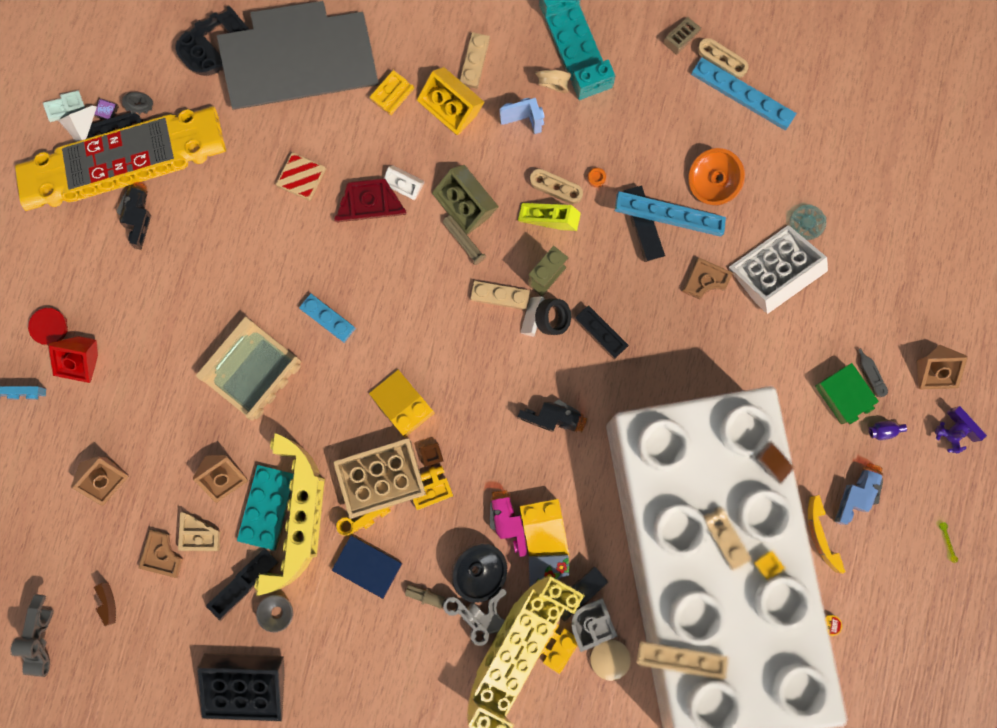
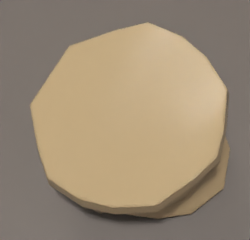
(554, 80)

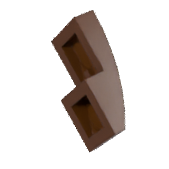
(775, 462)
(107, 610)

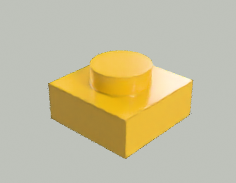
(769, 565)

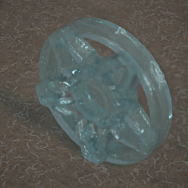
(808, 221)

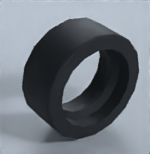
(542, 314)

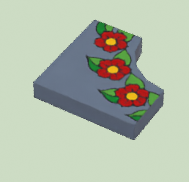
(546, 566)

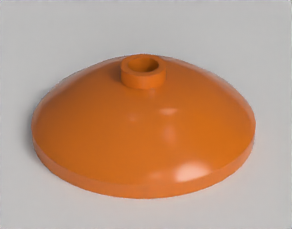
(705, 174)

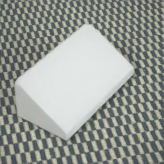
(403, 182)
(529, 324)

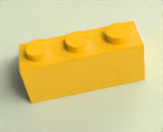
(450, 100)

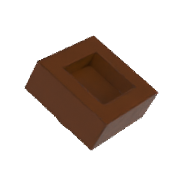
(431, 454)

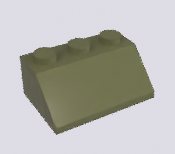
(465, 198)

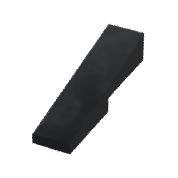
(646, 232)
(241, 585)

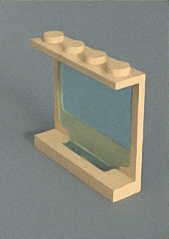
(249, 369)

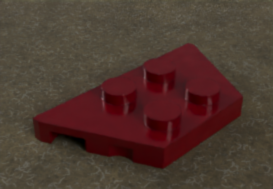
(369, 201)

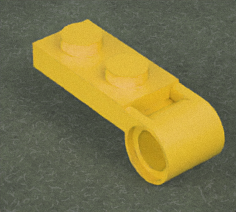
(365, 521)

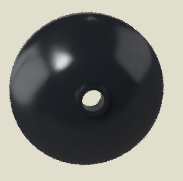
(487, 577)

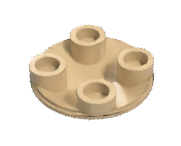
(610, 660)

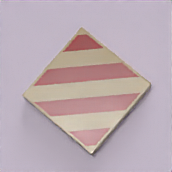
(301, 176)

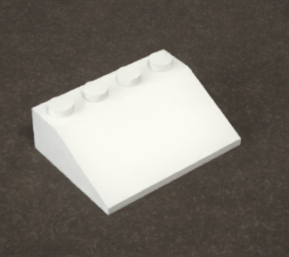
(779, 268)

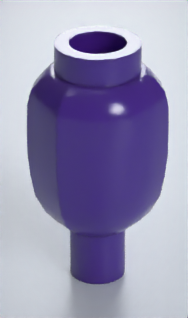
(886, 430)

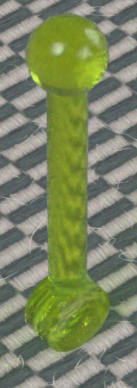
(943, 526)

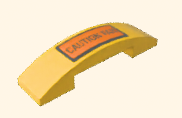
(816, 509)

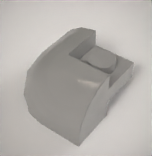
(592, 625)

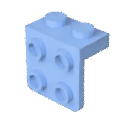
(524, 109)

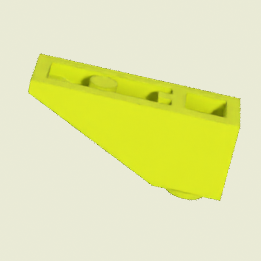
(550, 215)

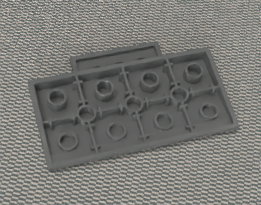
(296, 55)

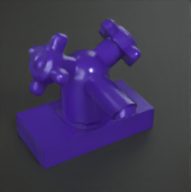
(963, 426)

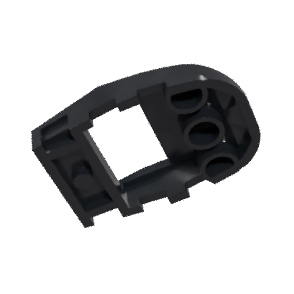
(197, 51)

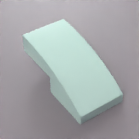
(63, 107)

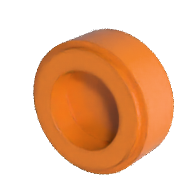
(596, 177)

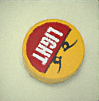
(834, 624)

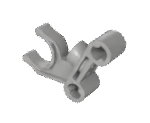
(476, 619)

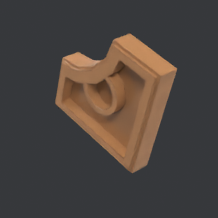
(706, 277)
(159, 556)

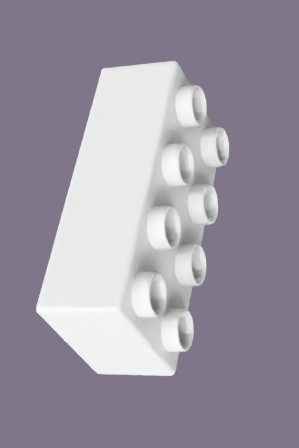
(671, 472)

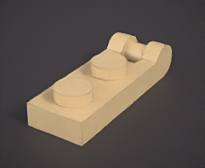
(727, 539)

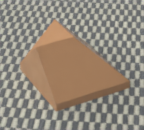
(941, 369)
(218, 476)
(98, 479)

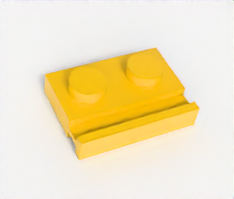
(392, 92)

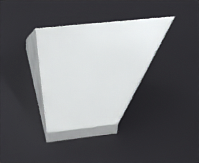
(79, 123)

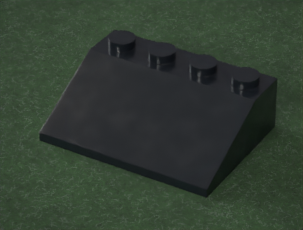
(241, 687)

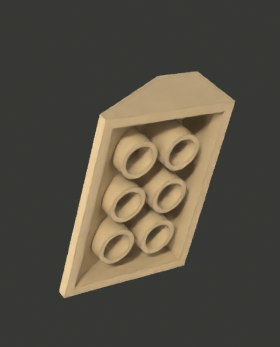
(379, 478)

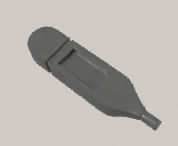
(872, 375)

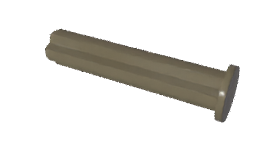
(463, 239)

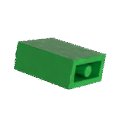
(847, 394)

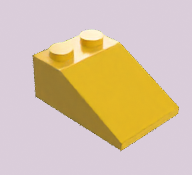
(401, 403)
(544, 528)

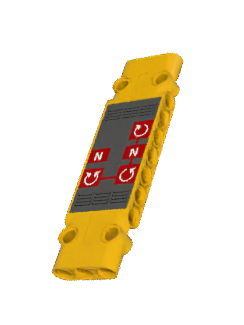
(119, 158)

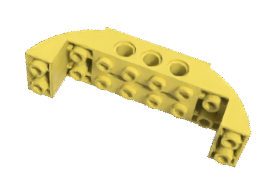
(298, 552)
(517, 650)

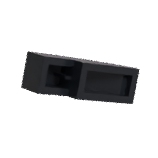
(588, 585)

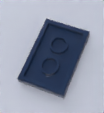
(367, 567)

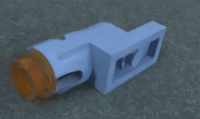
(861, 496)

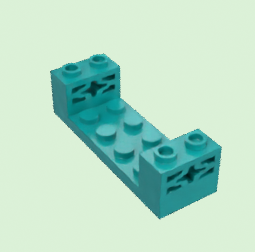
(577, 47)

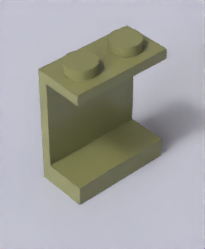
(547, 271)

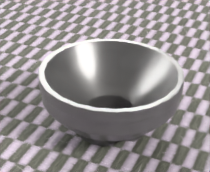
(265, 616)

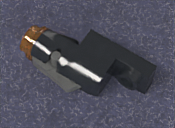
(134, 215)
(555, 414)

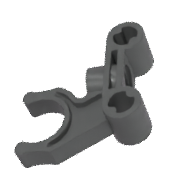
(31, 644)

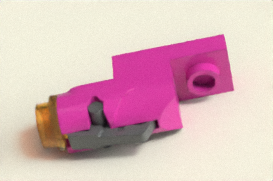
(504, 523)

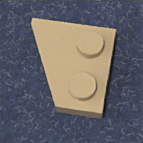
(197, 535)

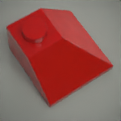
(74, 358)

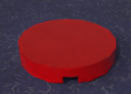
(47, 326)

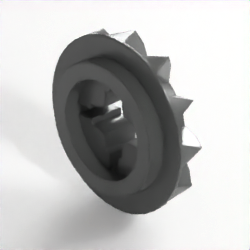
(131, 100)

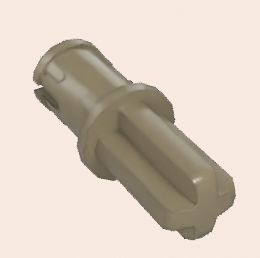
(425, 596)

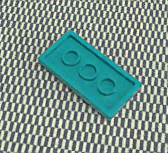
(266, 508)

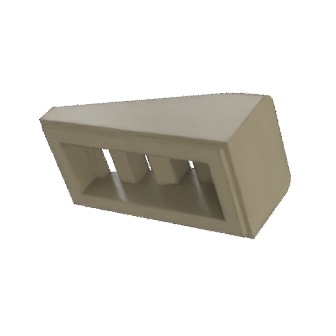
(674, 45)

